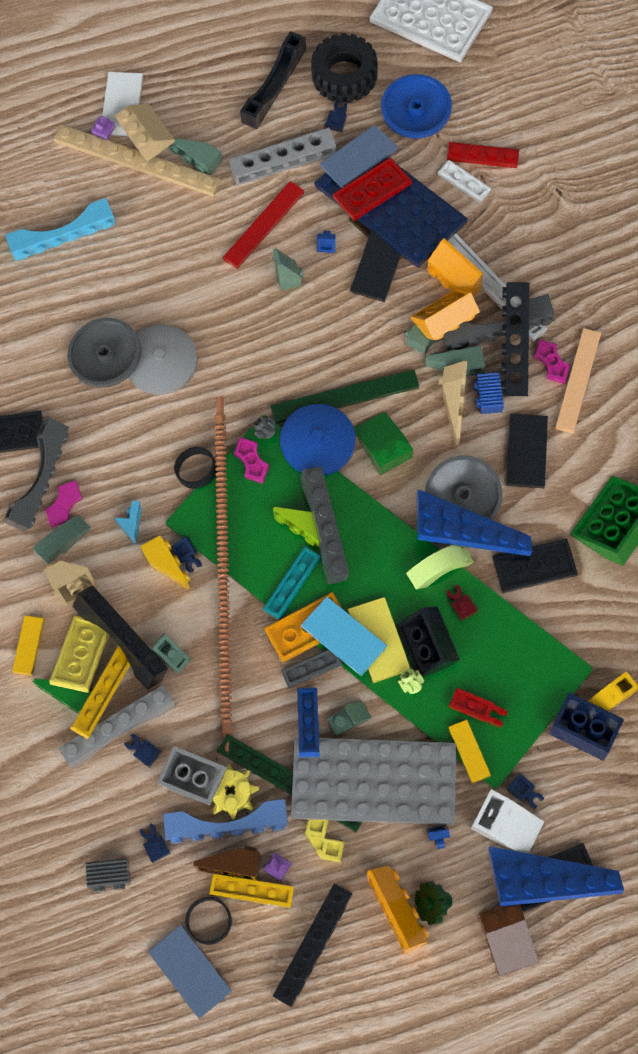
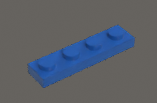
(308, 722)

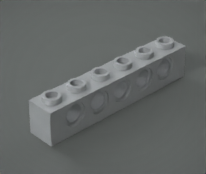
(277, 163)

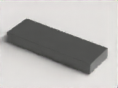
(310, 668)

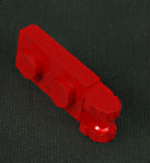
(476, 707)

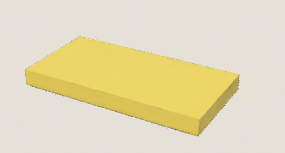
(378, 620)
(79, 655)

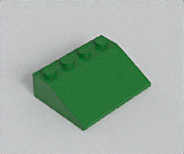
(611, 521)

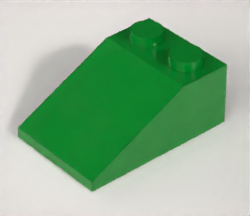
(383, 443)

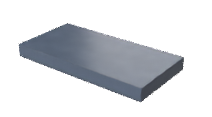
(358, 156)
(190, 971)

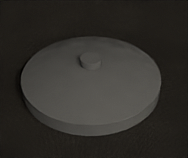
(104, 352)
(467, 484)

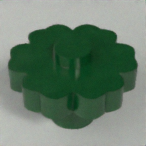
(432, 902)

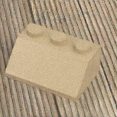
(145, 129)
(68, 580)

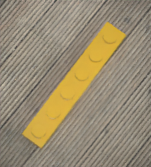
(101, 694)

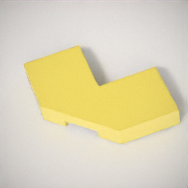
(326, 848)

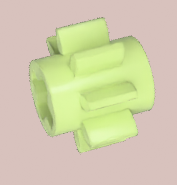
(411, 681)

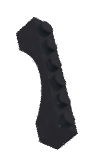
(260, 102)
(143, 660)

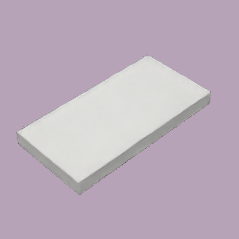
(121, 91)

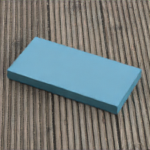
(344, 636)

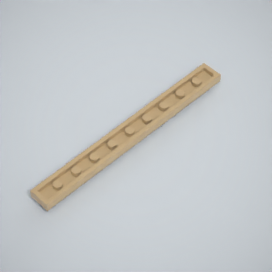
(133, 159)

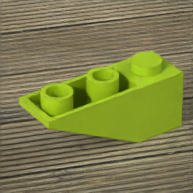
(299, 522)

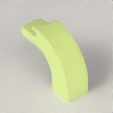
(439, 564)

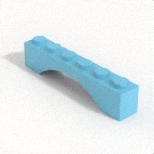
(94, 218)

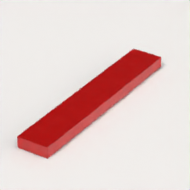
(263, 225)

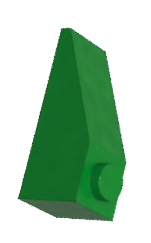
(71, 698)

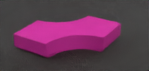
(556, 368)
(255, 468)
(68, 496)

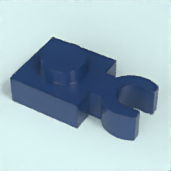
(337, 118)
(185, 552)
(144, 752)
(522, 789)
(156, 846)

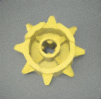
(240, 800)

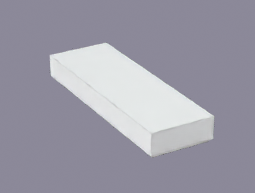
(464, 181)

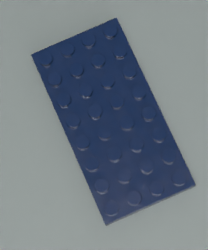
(408, 221)

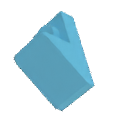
(131, 524)

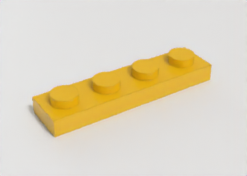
(251, 890)

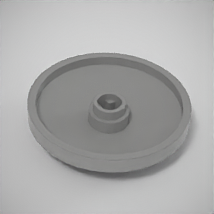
(165, 361)

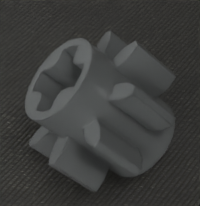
(264, 427)

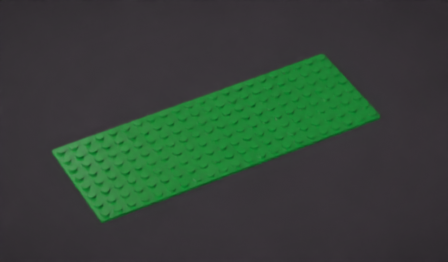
(498, 647)

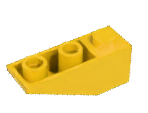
(160, 559)
(615, 692)

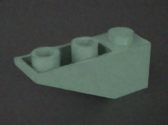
(200, 154)
(471, 354)

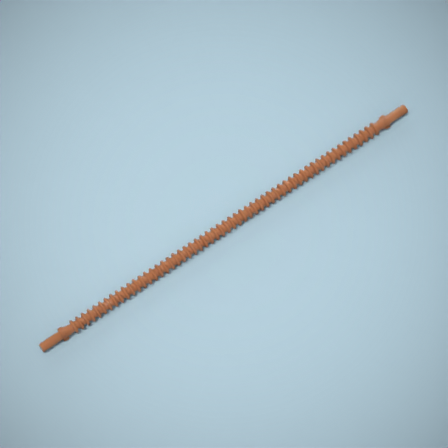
(220, 418)

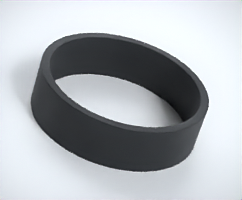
(188, 453)
(194, 905)

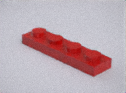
(483, 155)

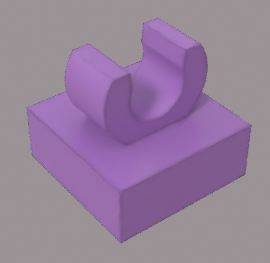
(103, 127)
(277, 866)

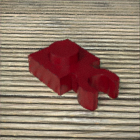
(463, 605)

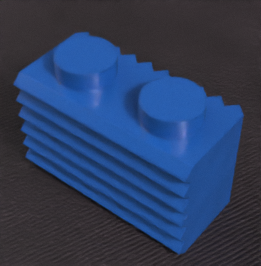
(489, 393)

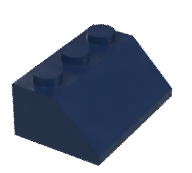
(586, 726)

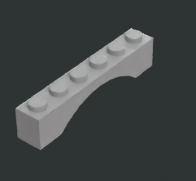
(145, 709)

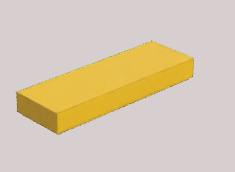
(28, 645)
(469, 751)

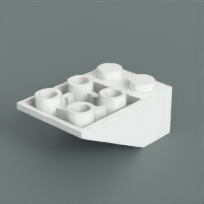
(507, 823)

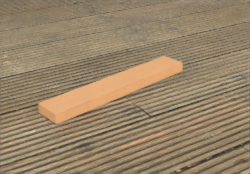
(578, 381)

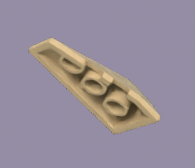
(453, 390)

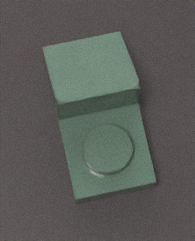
(170, 653)
(349, 718)

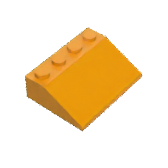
(396, 908)

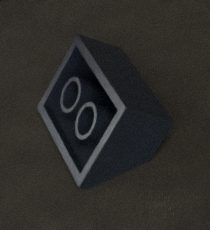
(427, 641)

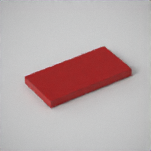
(372, 189)

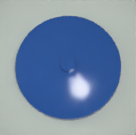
(416, 106)
(318, 438)

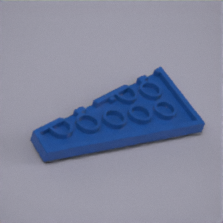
(455, 525)
(535, 878)

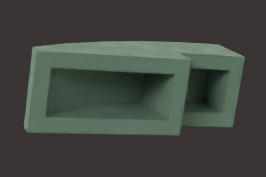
(61, 539)

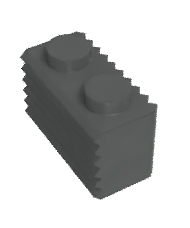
(108, 874)

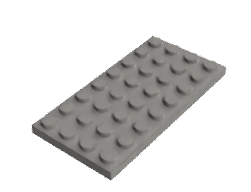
(376, 782)

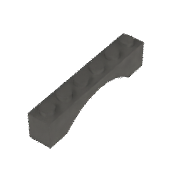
(469, 334)
(50, 440)
(331, 548)

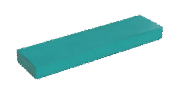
(292, 583)

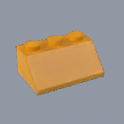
(454, 269)
(446, 314)

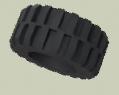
(342, 49)

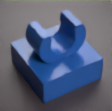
(326, 242)
(438, 834)

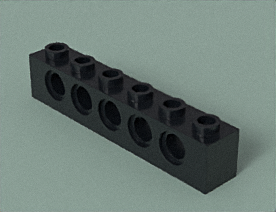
(519, 290)
(312, 945)

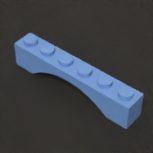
(183, 826)

